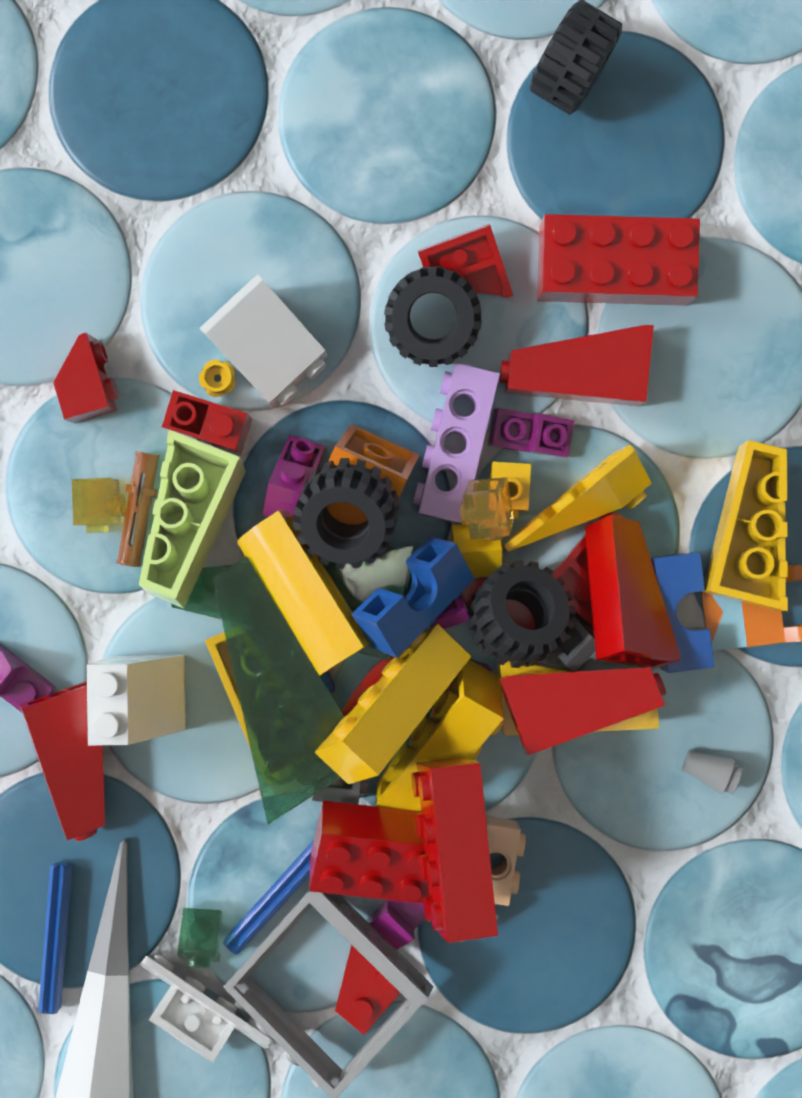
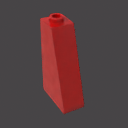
(588, 368)
(626, 597)
(573, 704)
(69, 765)

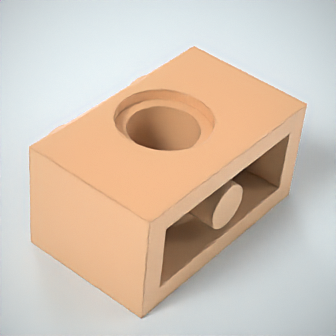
(507, 839)

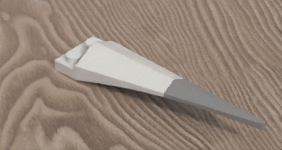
(100, 1043)

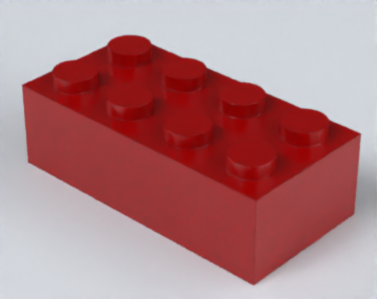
(618, 259)
(455, 849)
(367, 853)

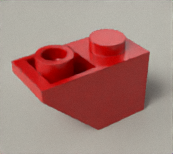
(83, 382)
(207, 421)

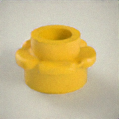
(214, 368)

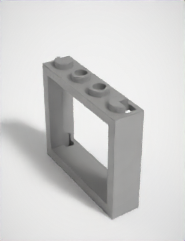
(296, 1043)

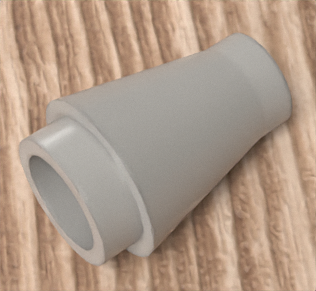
(715, 771)

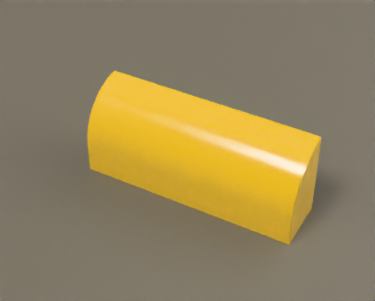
(303, 592)

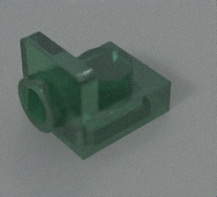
(200, 937)

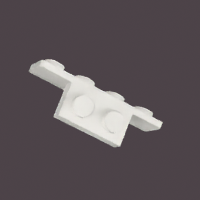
(195, 1017)

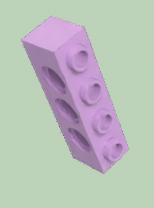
(480, 388)

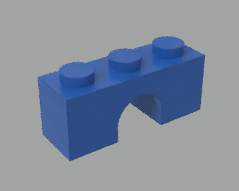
(676, 578)
(437, 579)

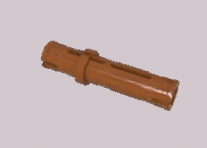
(131, 554)

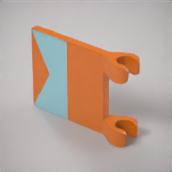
(746, 625)

